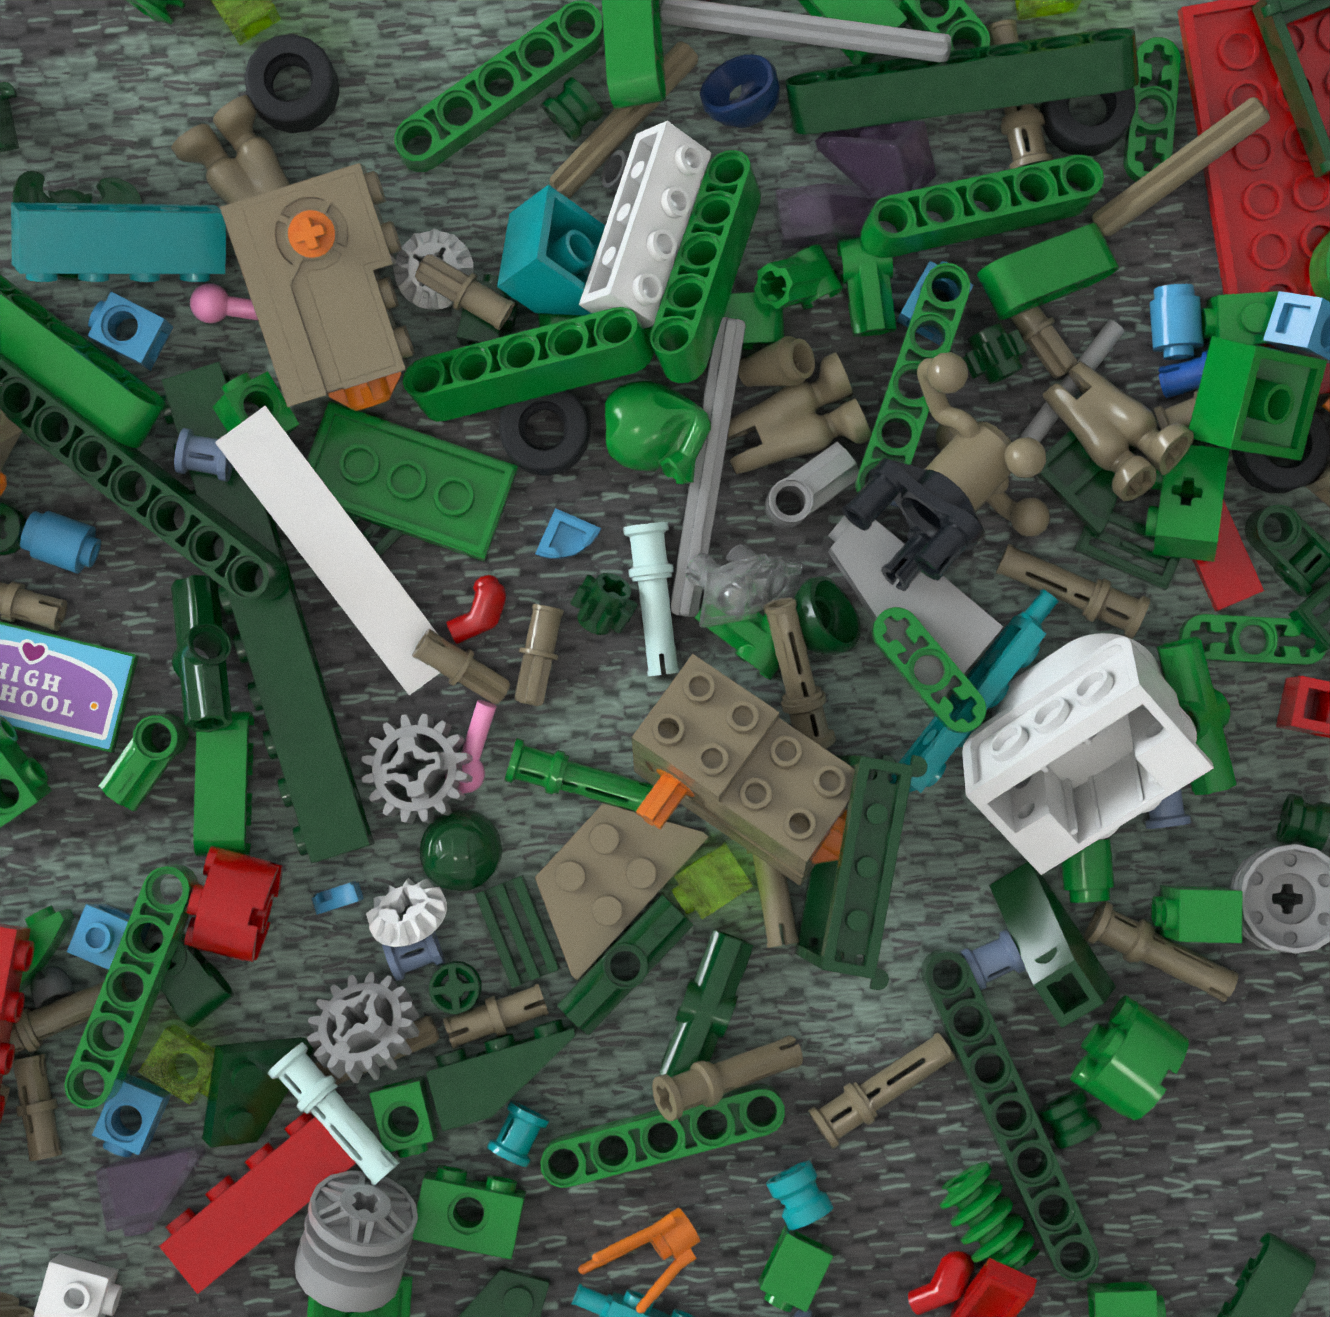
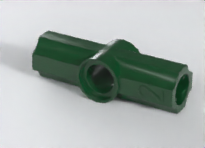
(201, 679)
(601, 988)
(707, 1003)

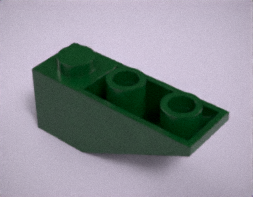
(1051, 946)
(482, 1083)

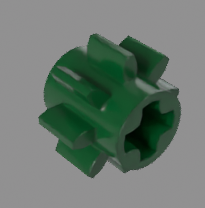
(995, 353)
(604, 603)

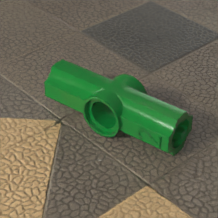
(1188, 674)

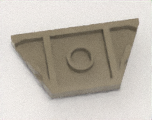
(608, 878)

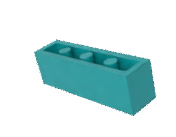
(117, 240)

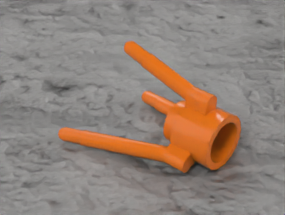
(669, 1236)

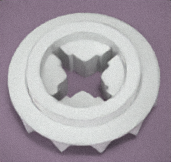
(419, 246)
(418, 922)

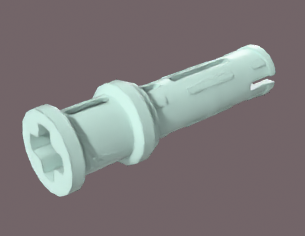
(651, 573)
(319, 1096)

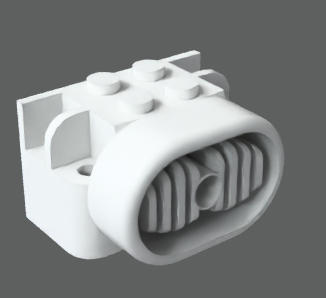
(1080, 748)

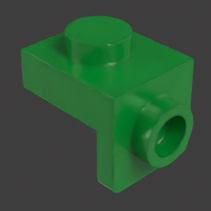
(1238, 316)

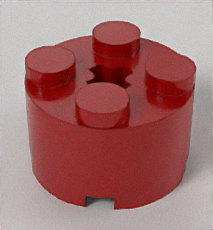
(233, 904)

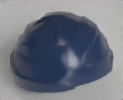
(758, 91)

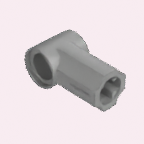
(813, 484)

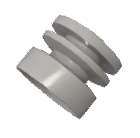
(1304, 874)
(355, 1242)

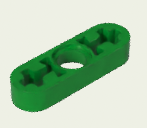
(1168, 98)
(1215, 651)
(962, 692)

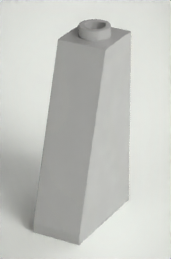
(941, 607)

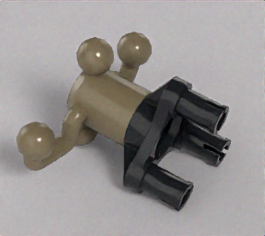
(948, 493)

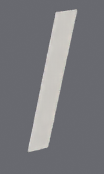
(330, 544)

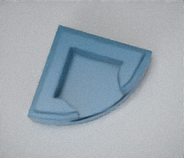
(566, 536)
(337, 897)

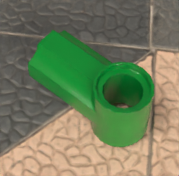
(797, 279)
(867, 289)
(751, 641)
(142, 762)

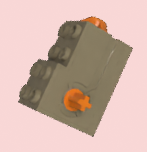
(317, 286)
(742, 772)

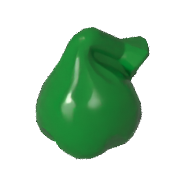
(655, 429)

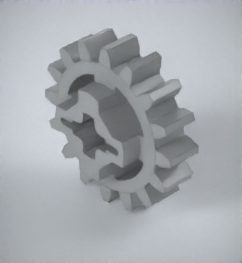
(420, 790)
(363, 1027)

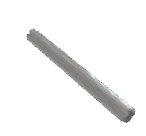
(807, 29)
(704, 490)

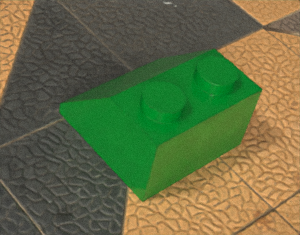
(1256, 398)

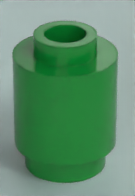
(1089, 873)

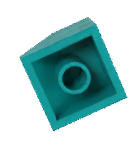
(549, 253)

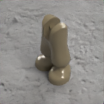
(255, 164)
(790, 421)
(1109, 423)

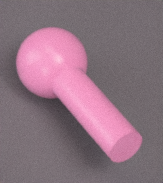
(212, 304)
(475, 743)

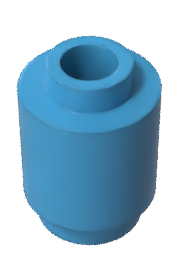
(1176, 321)
(60, 541)

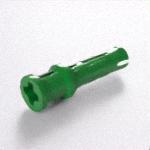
(558, 773)

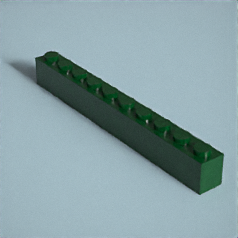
(278, 649)

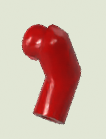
(484, 612)
(946, 1285)

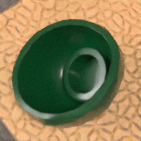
(826, 617)
(460, 850)

